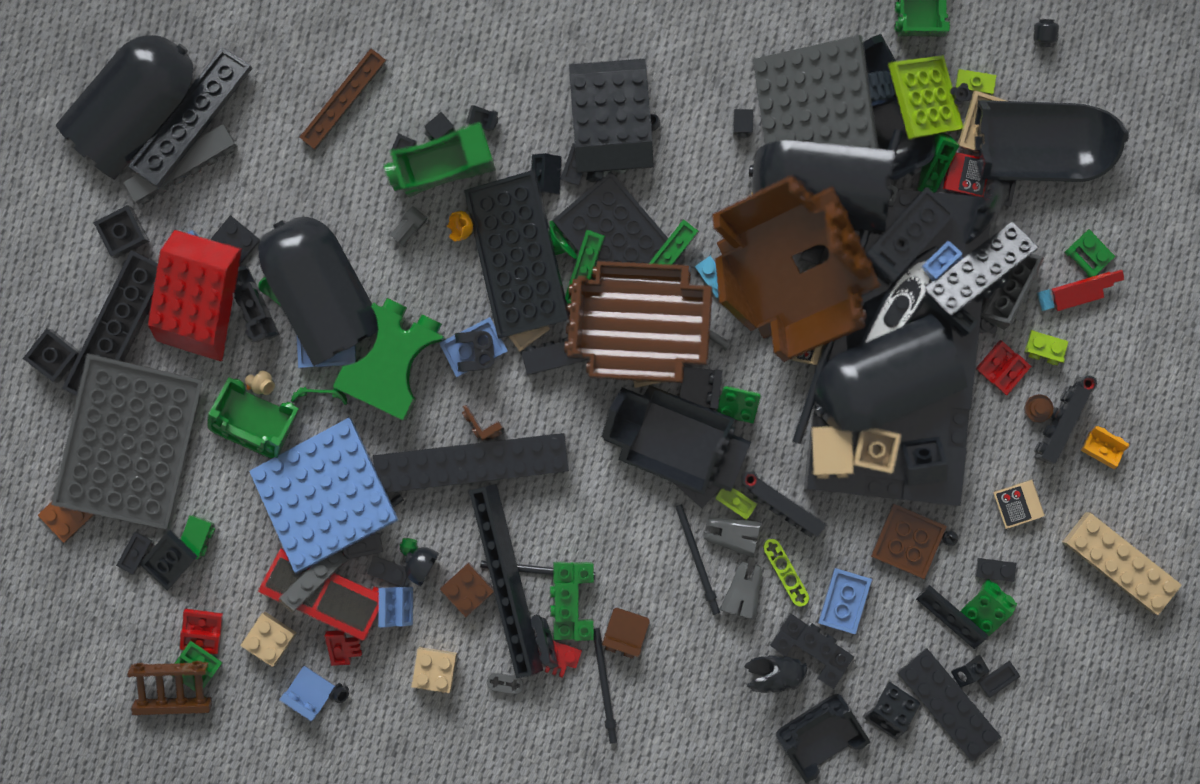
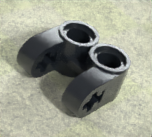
(467, 337)

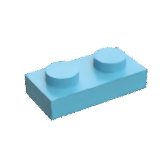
(708, 272)

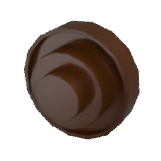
(1038, 408)

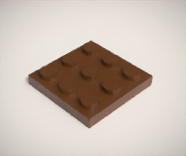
(908, 541)

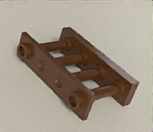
(165, 705)

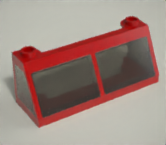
(336, 602)

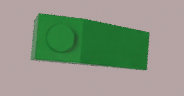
(935, 170)

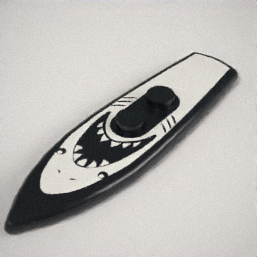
(901, 299)

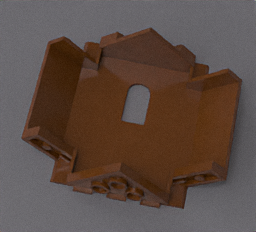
(763, 282)

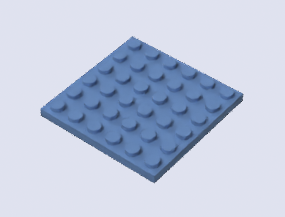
(323, 495)

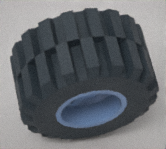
(881, 88)

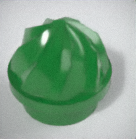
(408, 545)

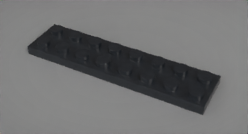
(190, 117)

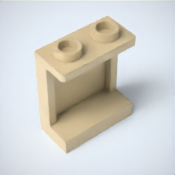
(831, 452)

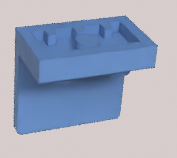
(307, 693)

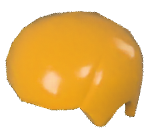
(460, 226)

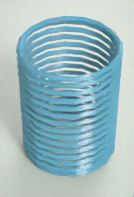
(1045, 300)

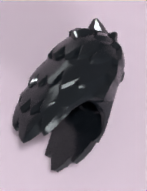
(778, 673)

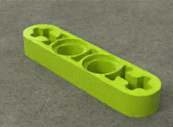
(788, 570)

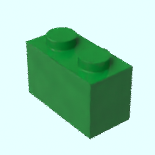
(197, 534)

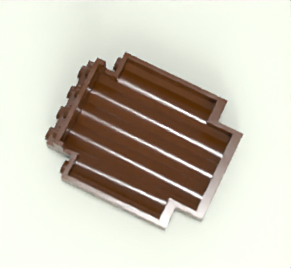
(639, 321)

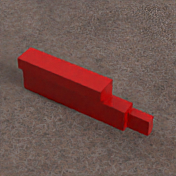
(1084, 290)

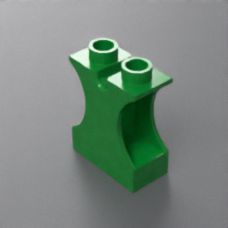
(440, 161)
(385, 371)

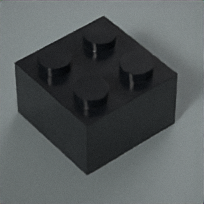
(121, 231)
(52, 355)

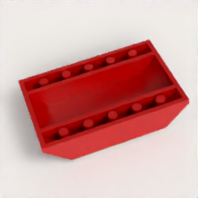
(194, 294)

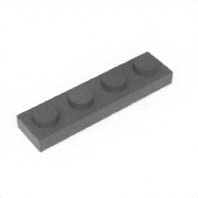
(311, 581)

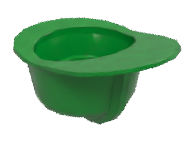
(559, 242)

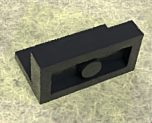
(548, 172)

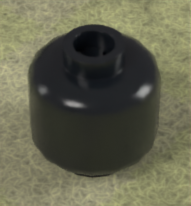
(1046, 32)

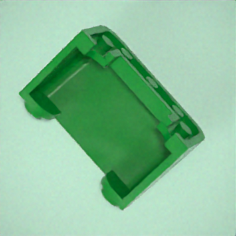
(251, 420)

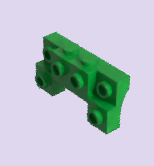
(565, 601)

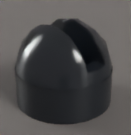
(657, 123)
(946, 541)

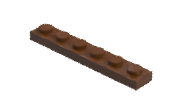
(342, 99)

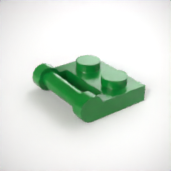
(1093, 249)

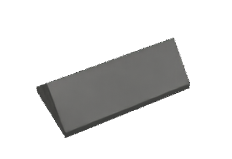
(1005, 301)

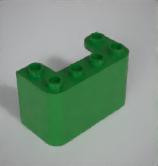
(921, 18)

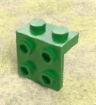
(739, 404)
(989, 607)

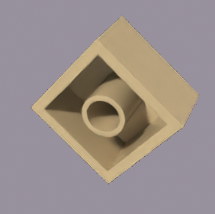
(876, 450)
(268, 639)
(434, 670)

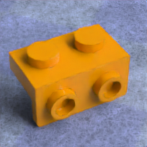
(1104, 446)

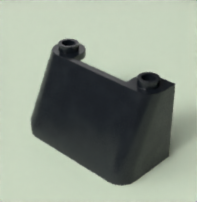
(820, 735)

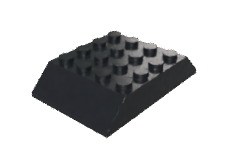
(611, 115)

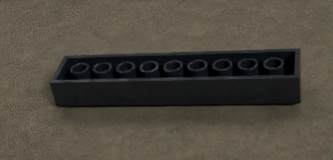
(472, 462)

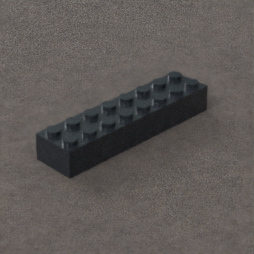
(119, 317)

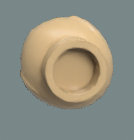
(261, 383)

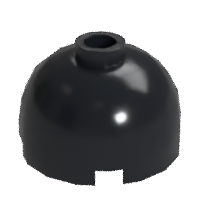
(420, 564)

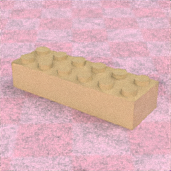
(1122, 563)

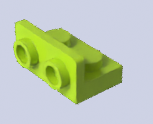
(1046, 347)

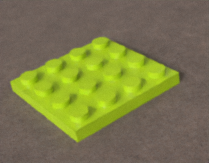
(925, 96)

